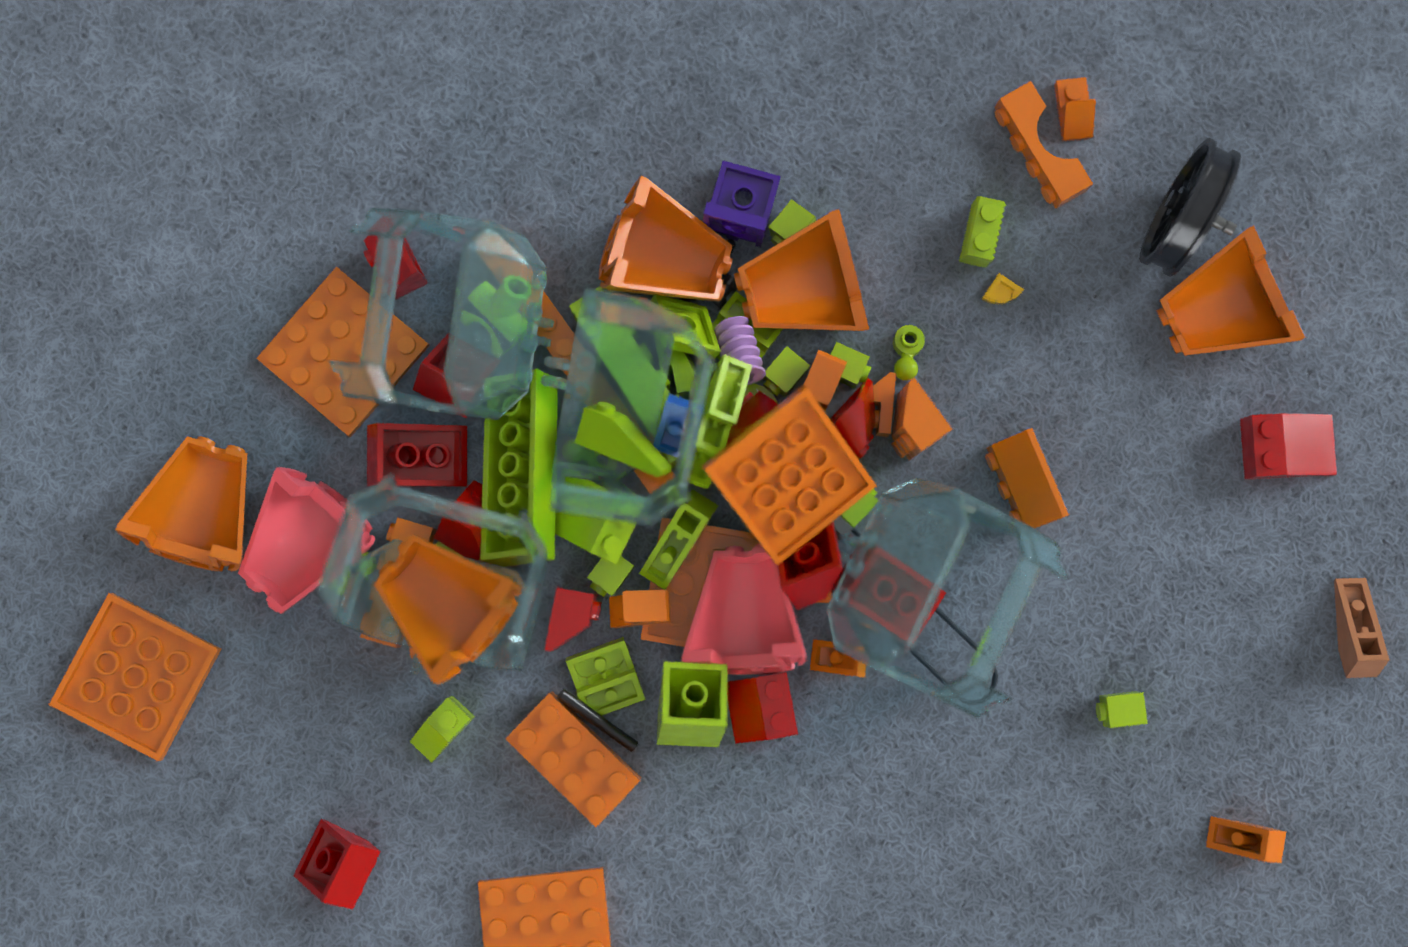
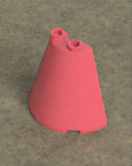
(294, 538)
(744, 617)

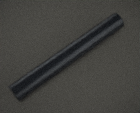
(597, 720)

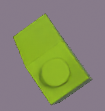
(441, 728)

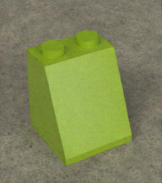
(594, 534)
(692, 704)

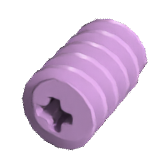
(737, 341)

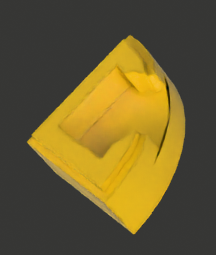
(1002, 290)

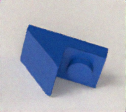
(671, 426)

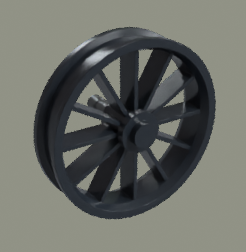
(1191, 208)

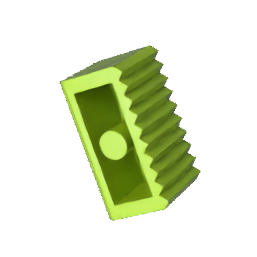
(982, 231)

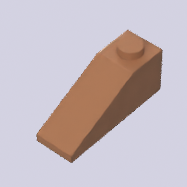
(1358, 629)

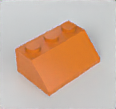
(916, 421)
(1026, 479)

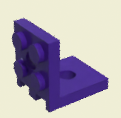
(740, 221)

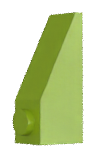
(618, 438)
(678, 539)

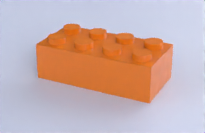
(573, 759)

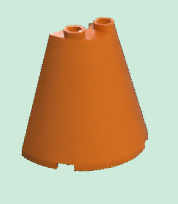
(663, 249)
(805, 281)
(1229, 303)
(193, 507)
(445, 605)

